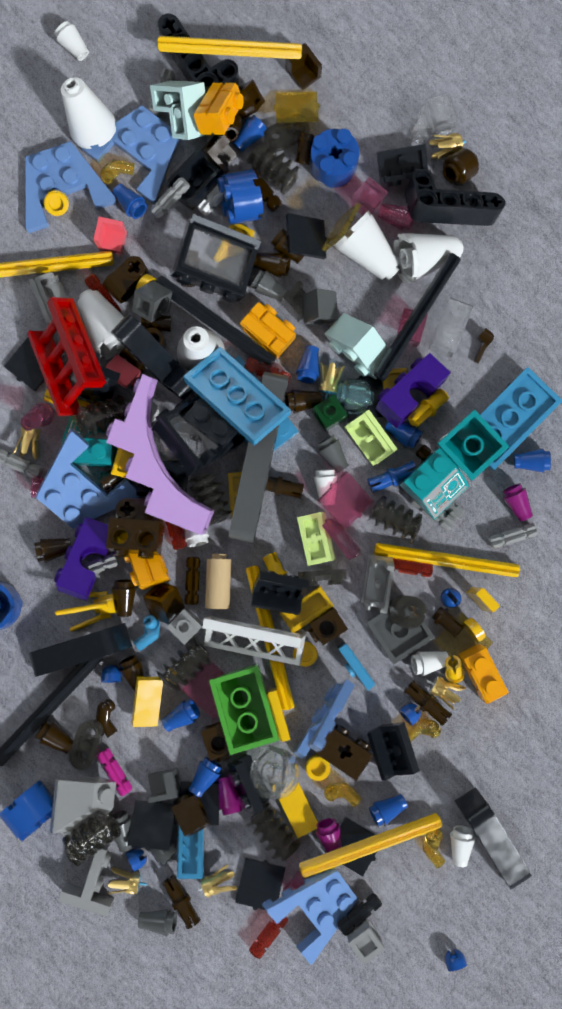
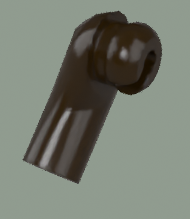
(103, 716)

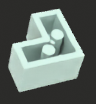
(181, 102)
(358, 343)

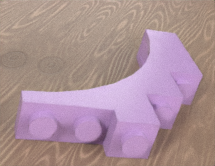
(135, 435)

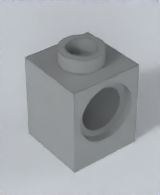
(185, 625)
(365, 941)

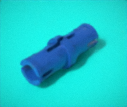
(391, 477)

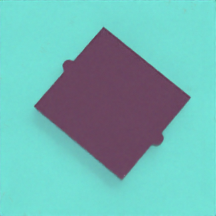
(345, 500)
(341, 538)
(200, 689)

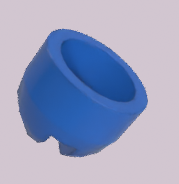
(446, 601)
(110, 674)
(409, 714)
(134, 858)
(456, 961)

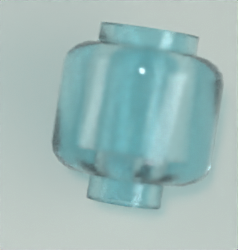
(355, 395)

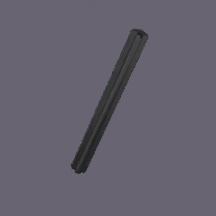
(417, 316)
(217, 323)
(46, 708)

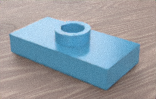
(355, 667)
(190, 855)

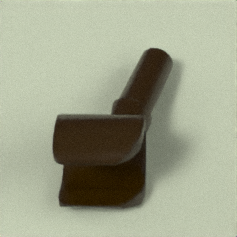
(486, 338)

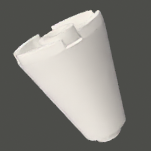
(86, 115)
(369, 248)
(423, 253)
(99, 320)
(197, 345)

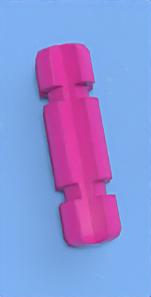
(114, 771)

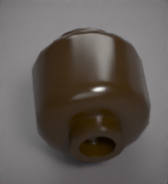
(460, 166)

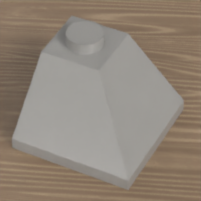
(78, 800)

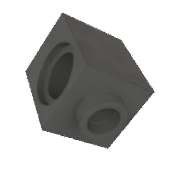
(151, 301)

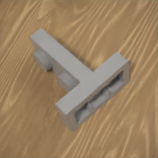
(89, 897)

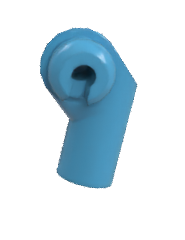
(151, 632)

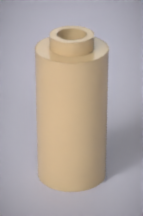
(218, 582)

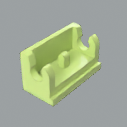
(370, 438)
(315, 539)

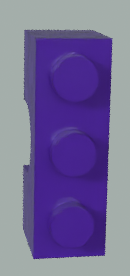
(426, 376)
(74, 578)

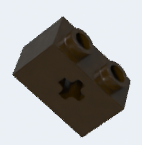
(349, 763)

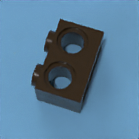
(136, 532)

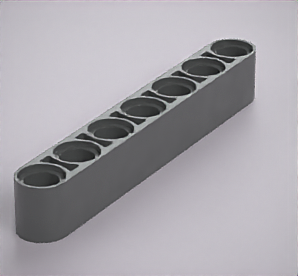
(256, 472)

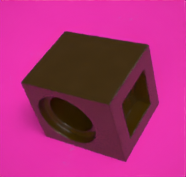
(338, 626)
(208, 733)
(191, 814)

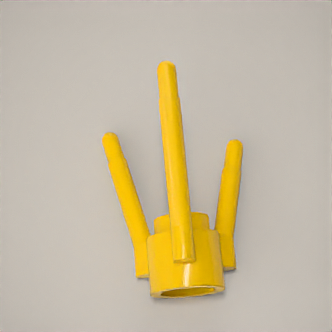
(104, 605)

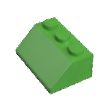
(244, 709)

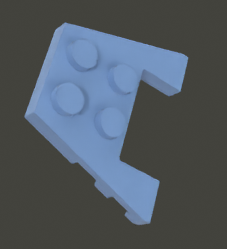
(147, 142)
(61, 170)
(73, 493)
(324, 718)
(325, 902)

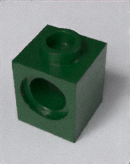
(329, 413)

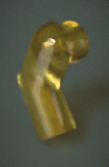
(114, 168)
(424, 727)
(342, 790)
(431, 846)

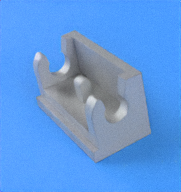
(46, 287)
(378, 582)

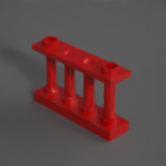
(79, 351)

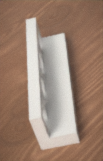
(253, 632)

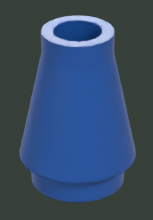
(251, 131)
(132, 203)
(309, 365)
(405, 434)
(534, 460)
(182, 715)
(205, 776)
(387, 809)

